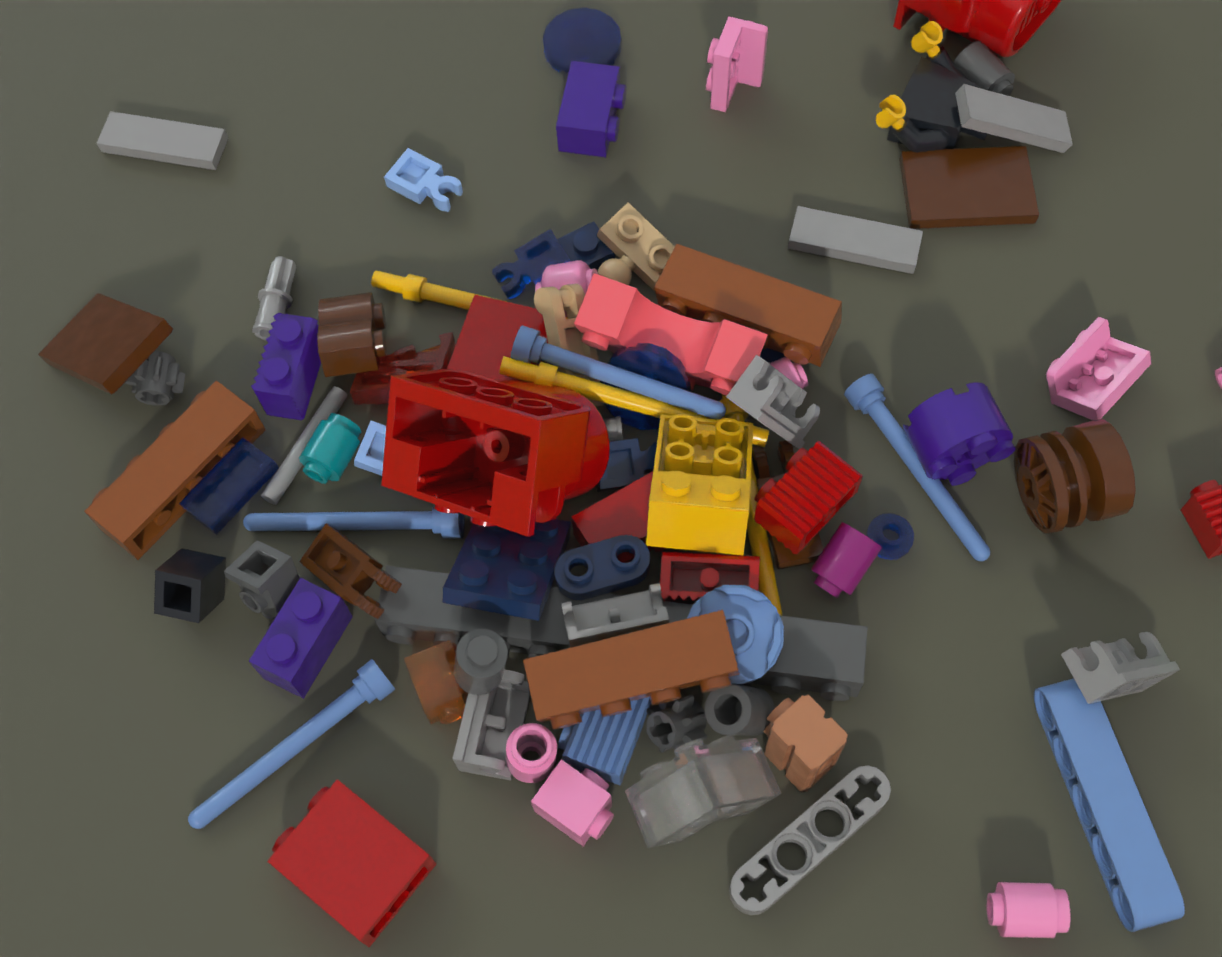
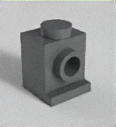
(264, 578)

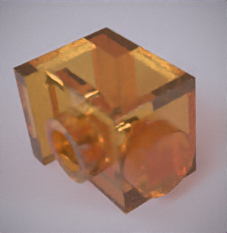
(436, 683)

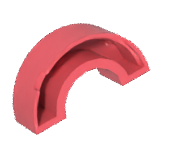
(711, 352)

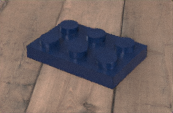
(506, 569)

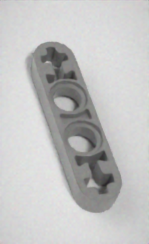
(805, 834)

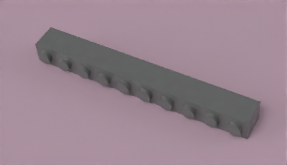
(813, 656)

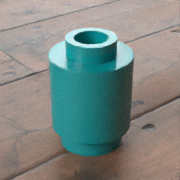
(330, 448)

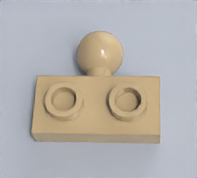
(637, 246)

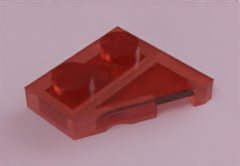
(374, 386)

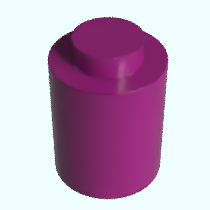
(844, 560)

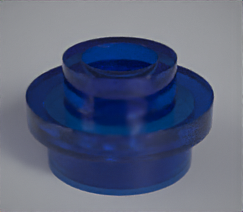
(891, 548)

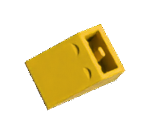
(700, 485)

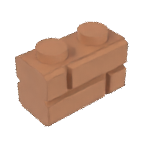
(803, 741)

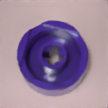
(959, 433)

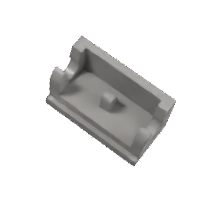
(773, 401)
(614, 616)
(1115, 670)
(488, 724)

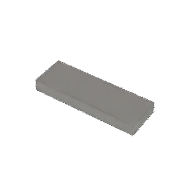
(1013, 118)
(162, 140)
(855, 239)

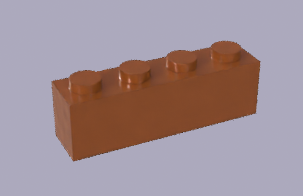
(713, 289)
(148, 493)
(631, 668)

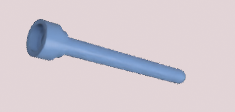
(534, 348)
(867, 396)
(441, 523)
(367, 686)

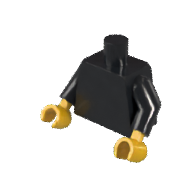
(928, 109)

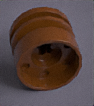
(1074, 476)

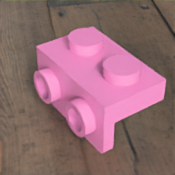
(735, 58)
(1095, 371)

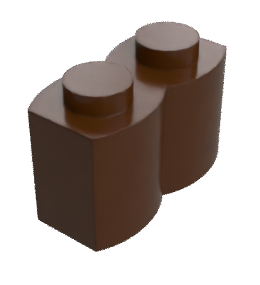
(350, 334)

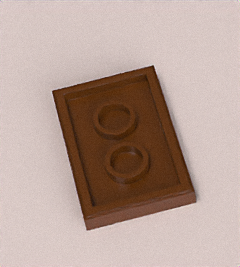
(968, 187)
(106, 342)

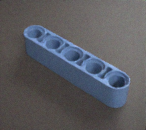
(1109, 807)

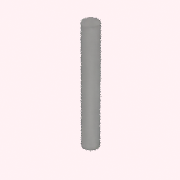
(292, 464)

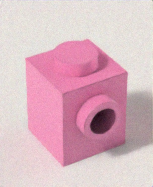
(575, 802)

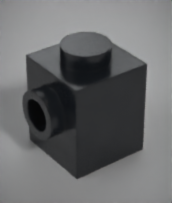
(189, 585)

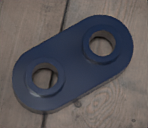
(604, 569)

